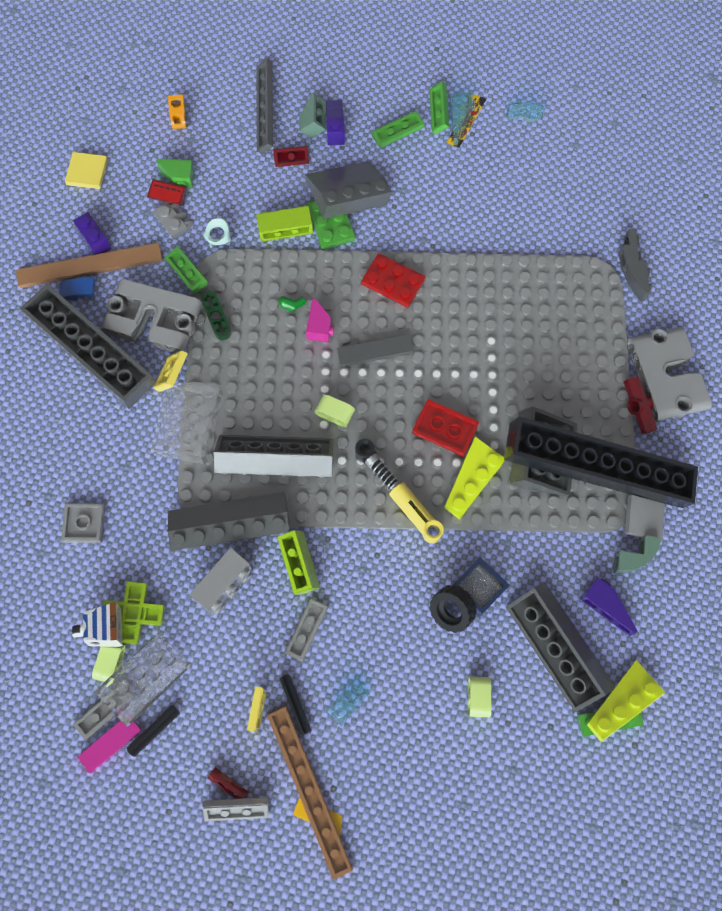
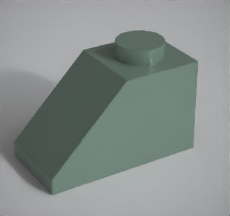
(313, 117)

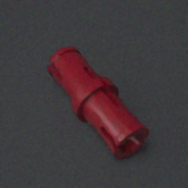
(227, 784)

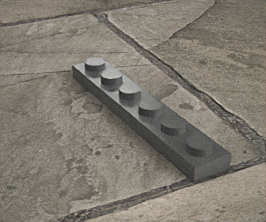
(264, 106)

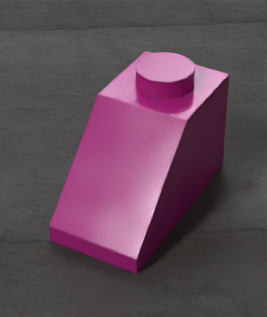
(319, 324)

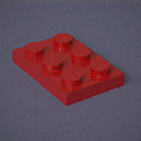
(393, 280)
(445, 427)

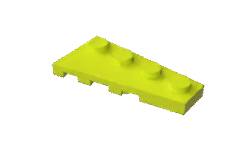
(474, 475)
(627, 700)

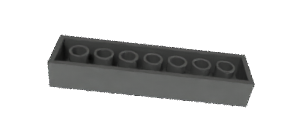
(88, 346)

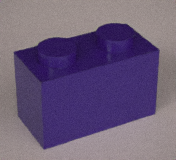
(92, 234)

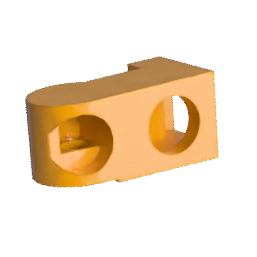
(177, 112)

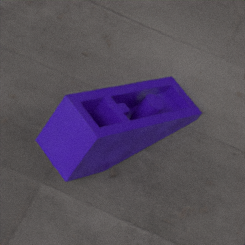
(335, 122)
(606, 602)

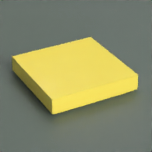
(86, 170)
(170, 371)
(256, 709)

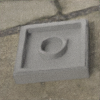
(644, 517)
(83, 523)

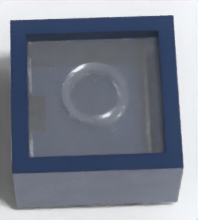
(483, 585)

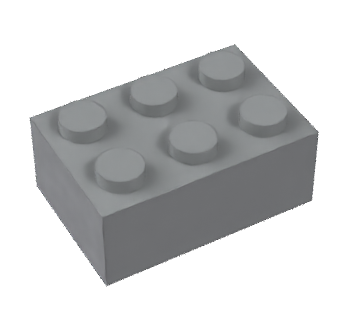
(222, 582)

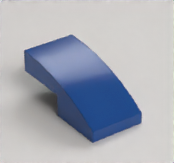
(77, 287)

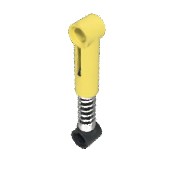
(400, 493)

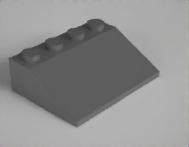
(348, 189)
(536, 479)

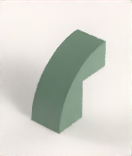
(628, 561)

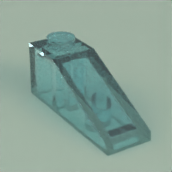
(460, 110)

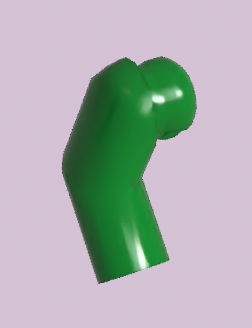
(291, 305)

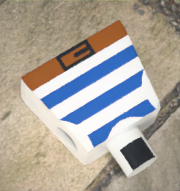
(101, 626)

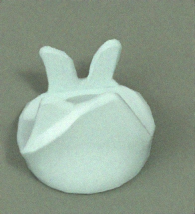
(218, 222)

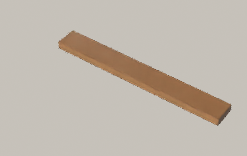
(88, 265)
(310, 793)

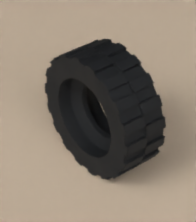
(444, 618)

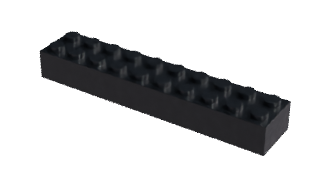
(601, 462)

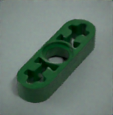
(215, 322)

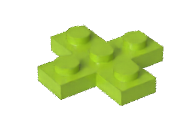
(136, 612)

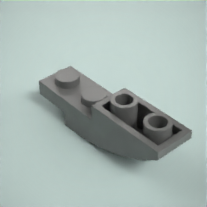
(633, 267)

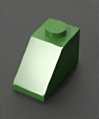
(177, 171)

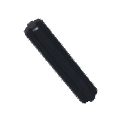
(295, 704)
(153, 731)

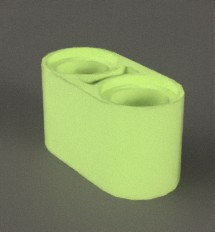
(334, 410)
(108, 662)
(479, 696)

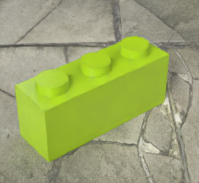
(284, 223)
(298, 562)

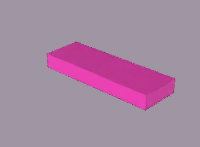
(108, 745)

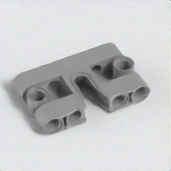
(140, 302)
(667, 392)

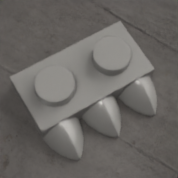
(172, 220)

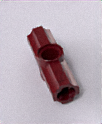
(640, 405)

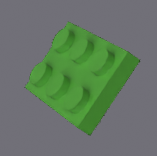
(330, 231)

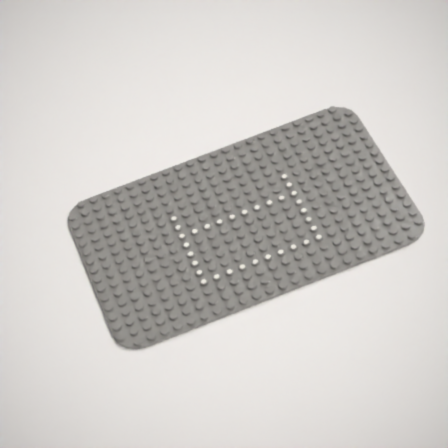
(485, 343)

